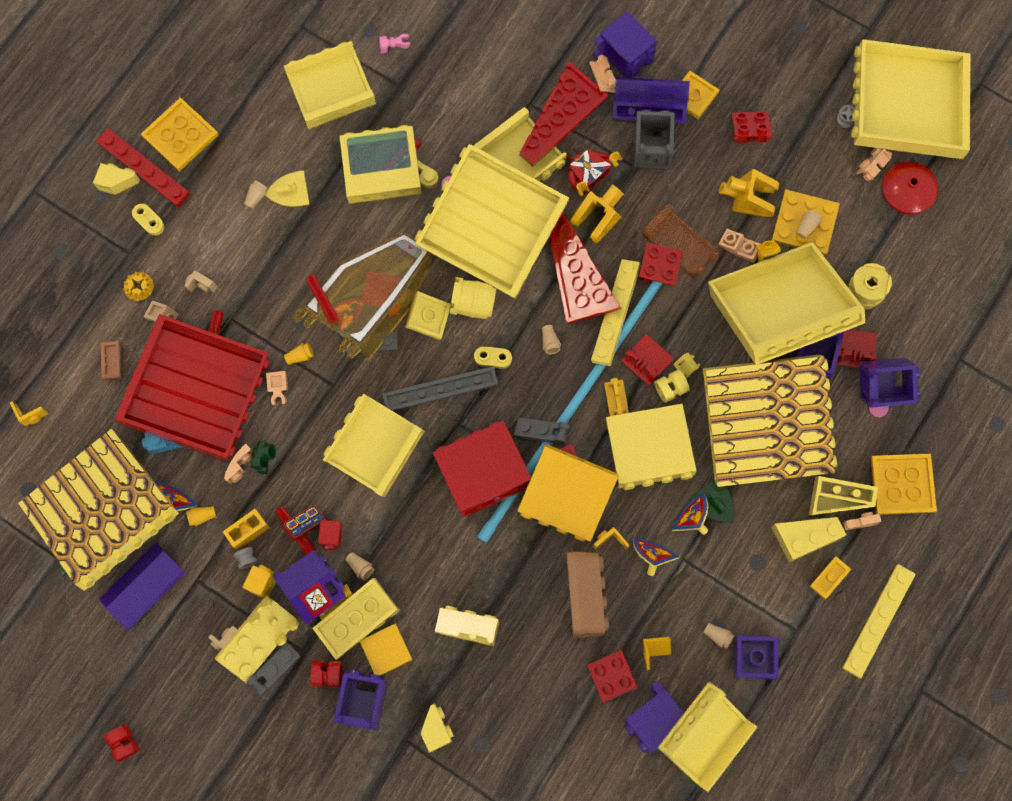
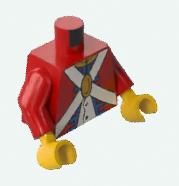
(589, 168)

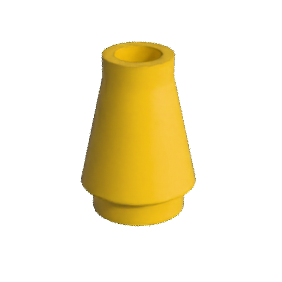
(299, 354)
(200, 515)

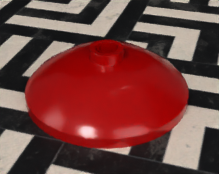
(905, 196)

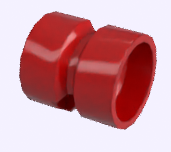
(326, 673)
(121, 736)

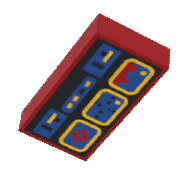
(303, 522)

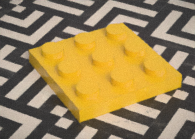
(179, 134)
(790, 217)
(904, 484)

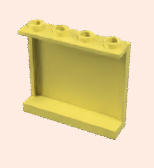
(329, 84)
(507, 141)
(373, 445)
(651, 446)
(707, 737)

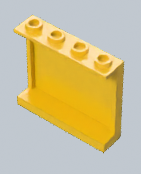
(567, 493)

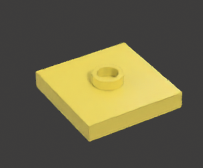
(428, 315)

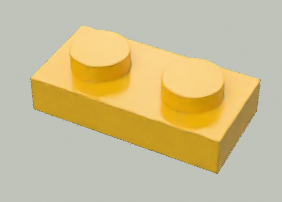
(830, 577)

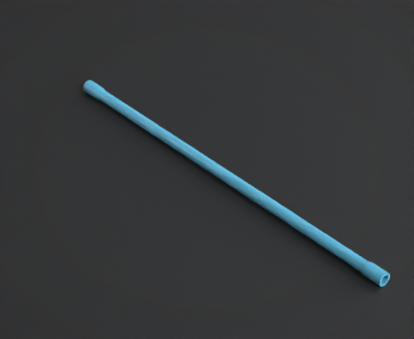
(490, 526)

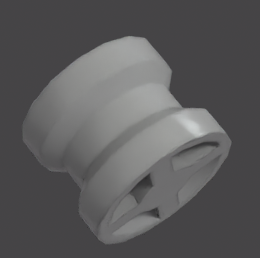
(845, 111)
(245, 558)

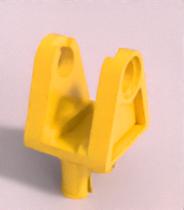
(743, 193)
(611, 217)

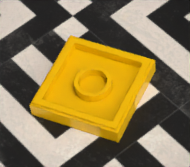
(700, 94)
(386, 650)

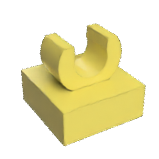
(686, 365)

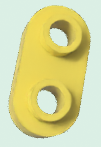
(147, 218)
(493, 357)

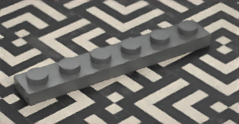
(440, 389)

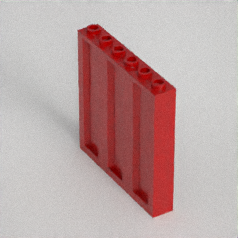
(193, 388)

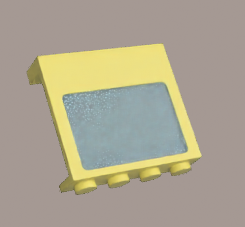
(380, 164)

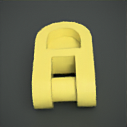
(428, 176)

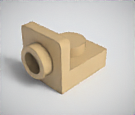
(199, 280)
(157, 308)
(226, 636)

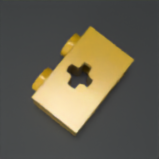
(246, 529)
(260, 581)

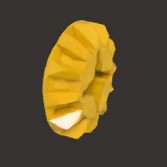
(136, 294)

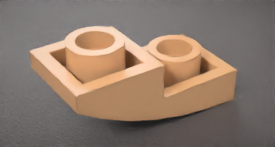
(738, 245)
(234, 471)

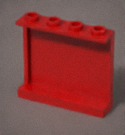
(482, 468)

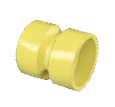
(677, 382)

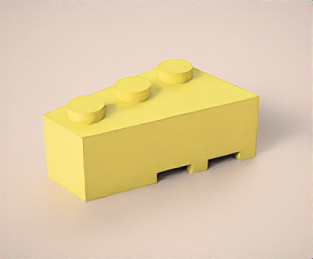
(839, 495)
(807, 536)
(467, 625)

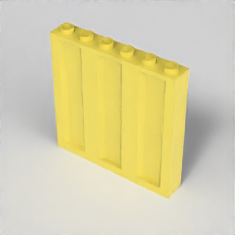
(491, 220)

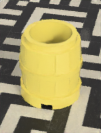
(879, 283)
(472, 298)

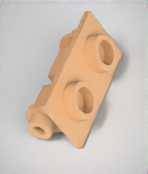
(603, 76)
(868, 166)

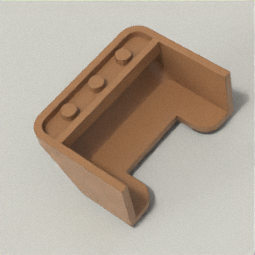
(586, 594)

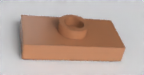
(111, 360)

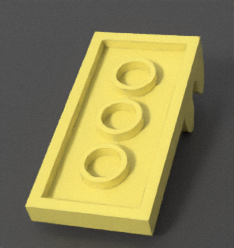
(355, 618)
(257, 638)

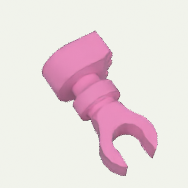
(385, 43)

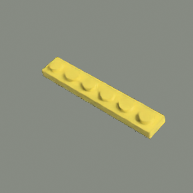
(614, 321)
(878, 621)

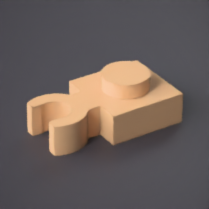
(277, 384)
(866, 520)

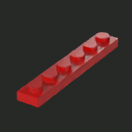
(143, 167)

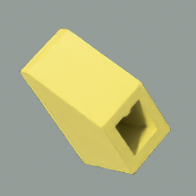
(113, 179)
(434, 730)

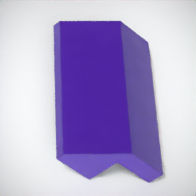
(651, 95)
(142, 586)

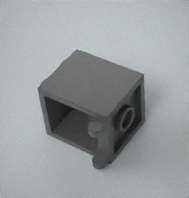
(653, 150)

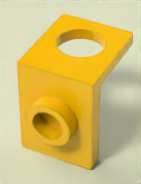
(29, 418)
(604, 536)
(656, 647)

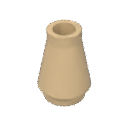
(255, 194)
(809, 222)
(550, 340)
(361, 567)
(720, 636)

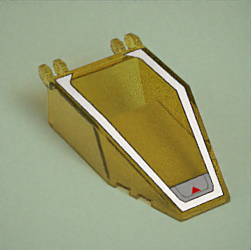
(370, 293)

